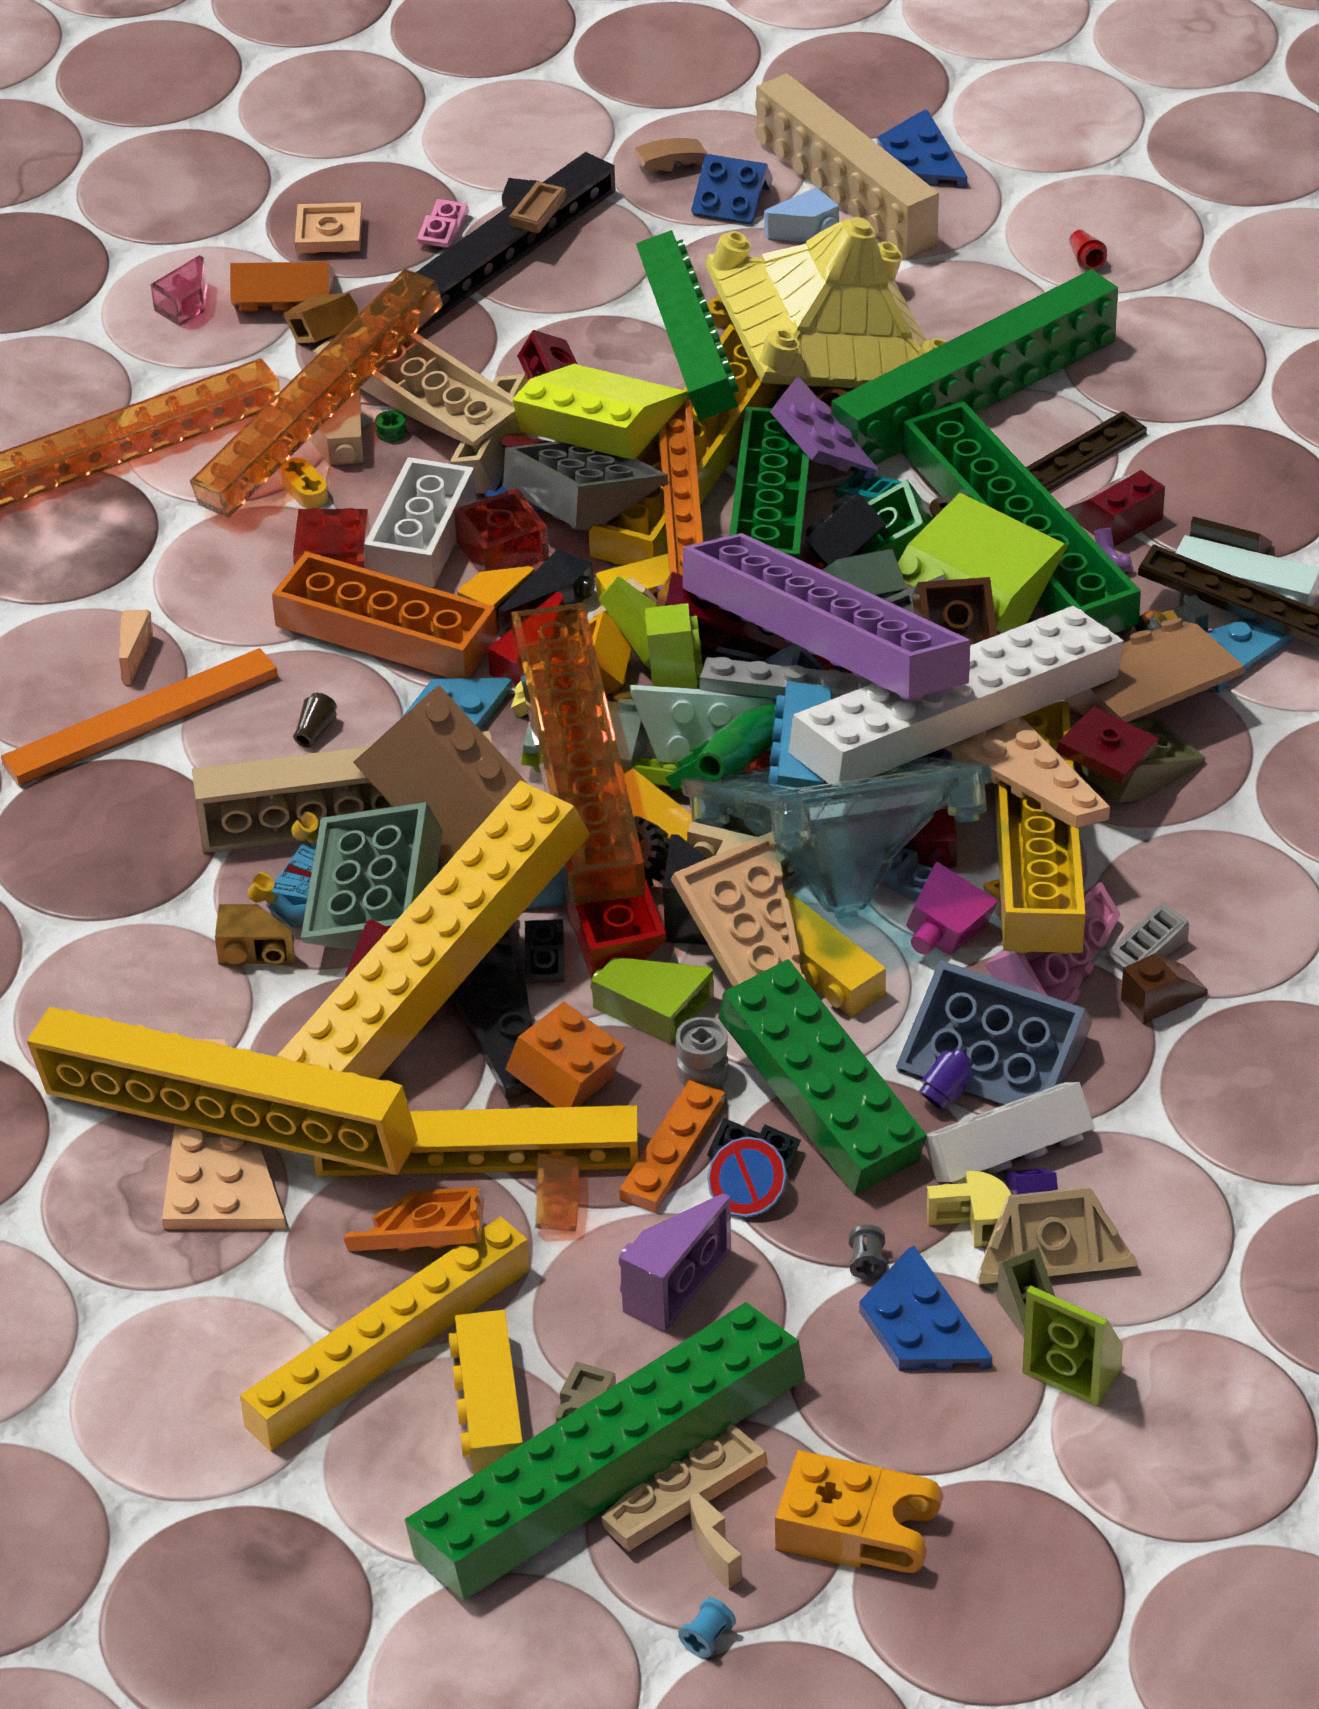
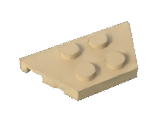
(1065, 1227)

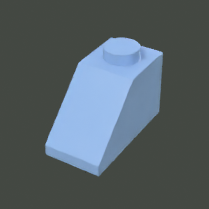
(800, 217)

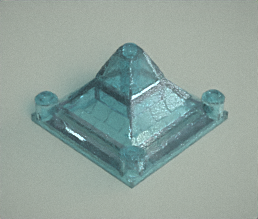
(845, 831)

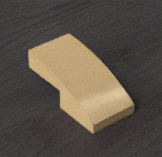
(710, 1537)

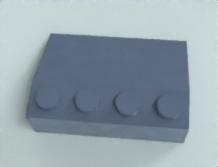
(1011, 1034)

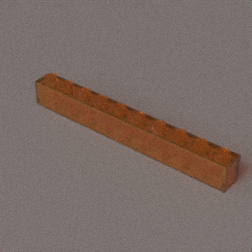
(315, 393)
(135, 431)

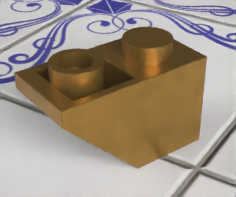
(321, 316)
(252, 936)

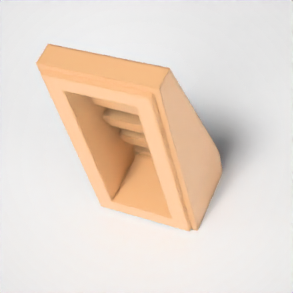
(134, 641)

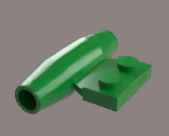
(729, 748)

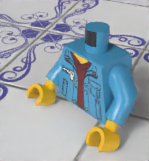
(289, 893)

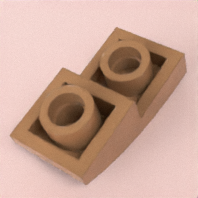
(663, 153)

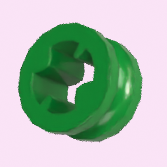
(390, 426)

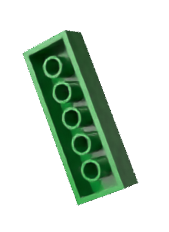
(821, 1076)

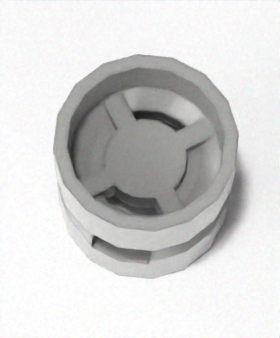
(702, 1052)

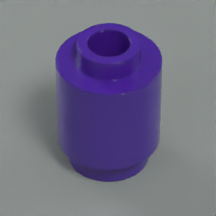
(947, 1078)

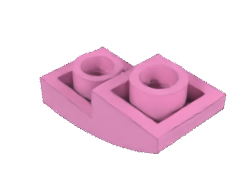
(443, 224)

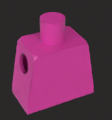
(948, 912)

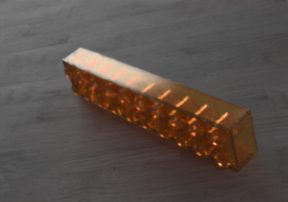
(578, 749)

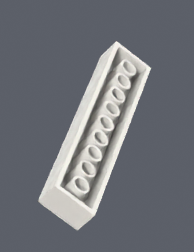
(1007, 679)

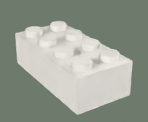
(418, 521)

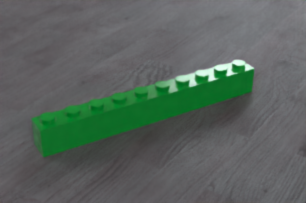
(689, 325)

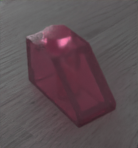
(181, 292)

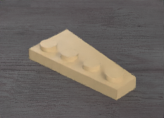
(666, 1497)

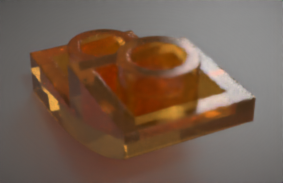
(556, 1192)

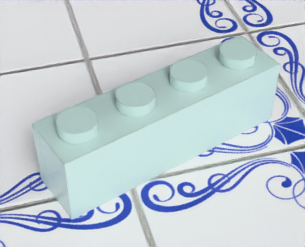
(1270, 572)

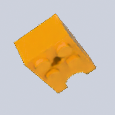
(854, 1513)

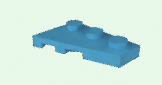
(1248, 643)

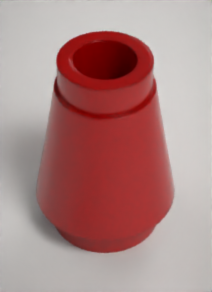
(1088, 250)

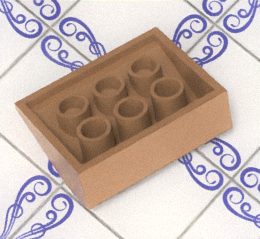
(1159, 671)
(444, 761)

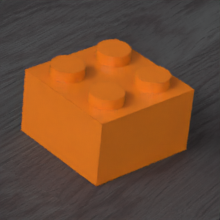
(565, 1057)

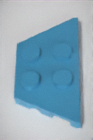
(475, 696)

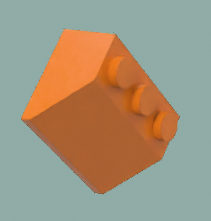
(278, 284)

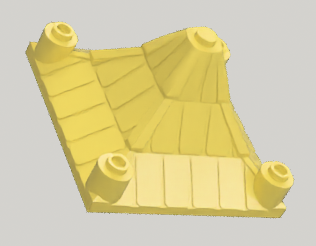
(819, 307)

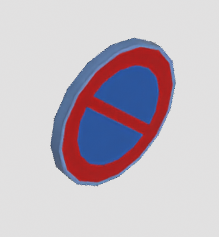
(750, 1174)

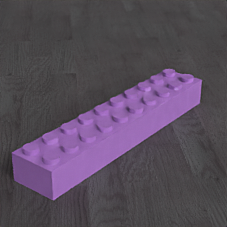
(827, 616)

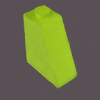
(652, 994)

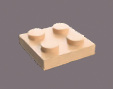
(328, 227)

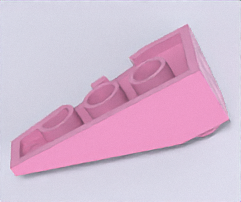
(1061, 973)

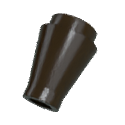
(315, 716)

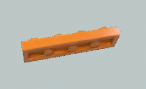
(672, 1146)

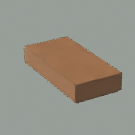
(537, 207)

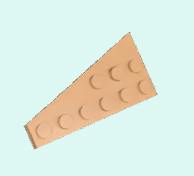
(1033, 769)
(741, 908)
(218, 1183)

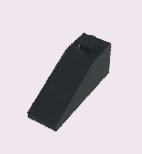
(557, 574)

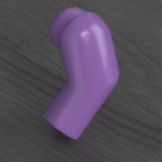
(1104, 539)

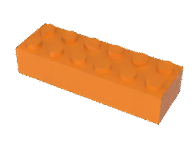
(385, 616)

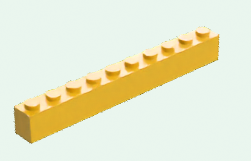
(826, 957)

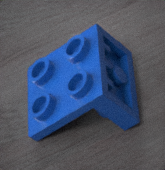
(730, 188)

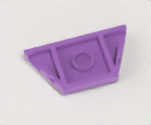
(818, 432)

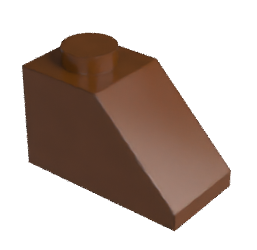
(1158, 987)

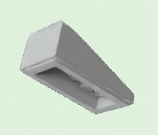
(1163, 923)

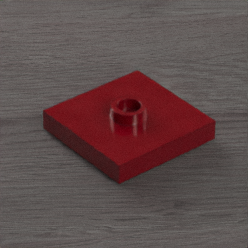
(1107, 745)

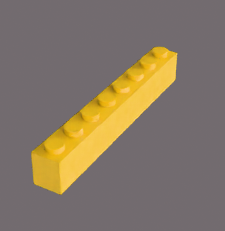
(512, 1140)
(384, 1334)

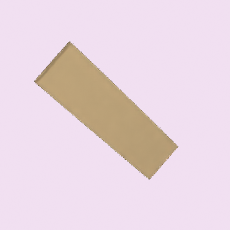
(439, 391)

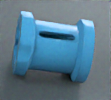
(707, 1627)

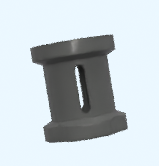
(870, 1251)

